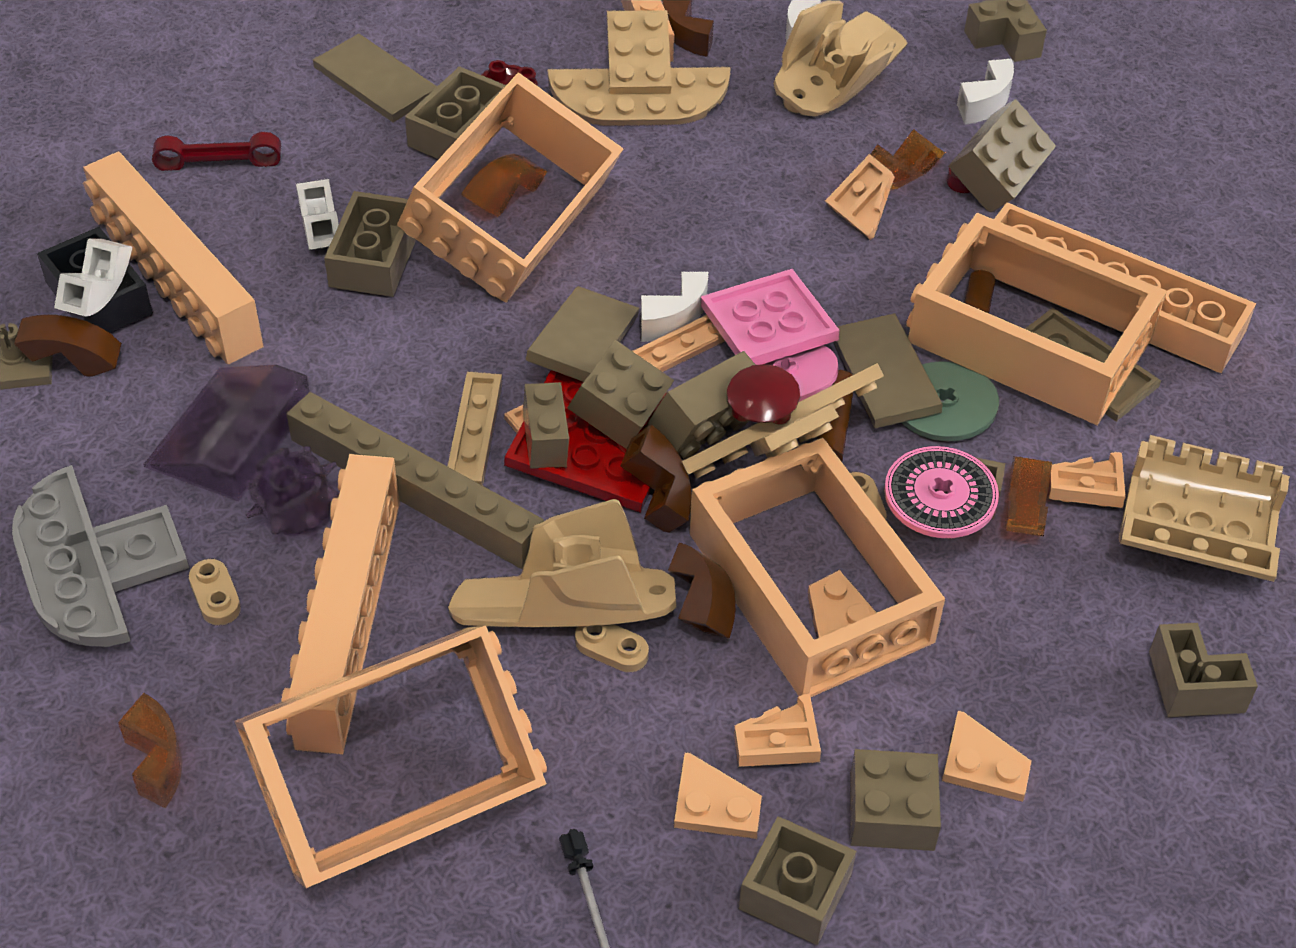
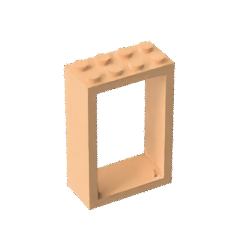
(546, 128)
(1018, 355)
(853, 649)
(509, 727)

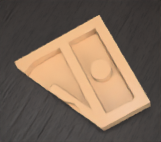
(863, 196)
(1089, 481)
(836, 604)
(779, 736)
(985, 761)
(715, 801)

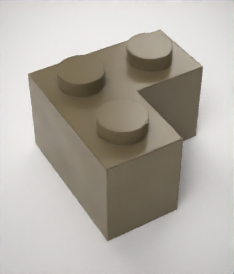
(1008, 24)
(1195, 681)

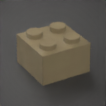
(620, 393)
(895, 800)
(797, 880)

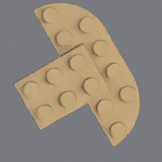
(639, 80)
(806, 422)

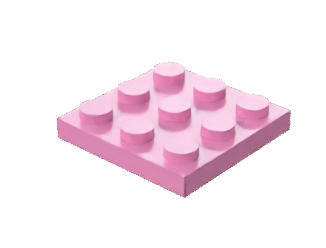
(770, 317)

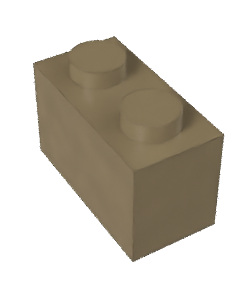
(545, 425)

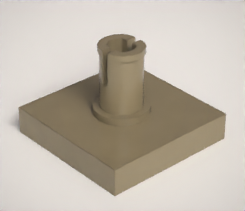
(16, 367)

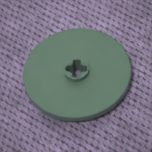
(971, 406)

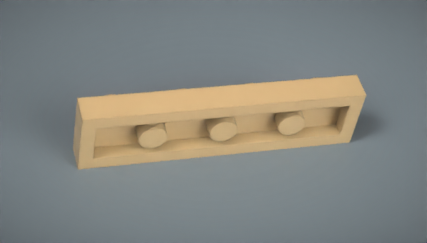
(475, 425)

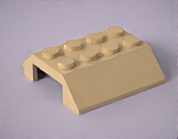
(1205, 509)

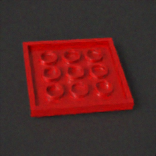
(591, 459)

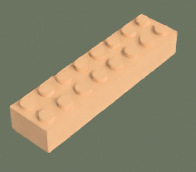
(173, 258)
(1195, 316)
(344, 599)

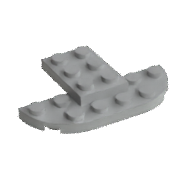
(80, 567)

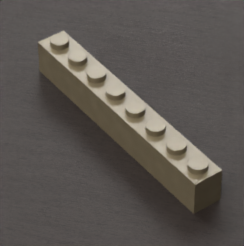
(421, 480)

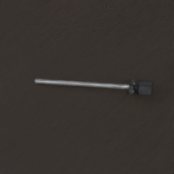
(575, 848)

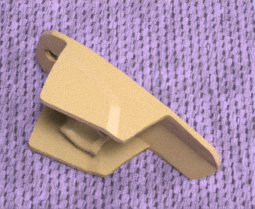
(833, 58)
(575, 574)

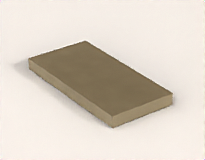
(374, 77)
(1066, 332)
(581, 333)
(905, 388)

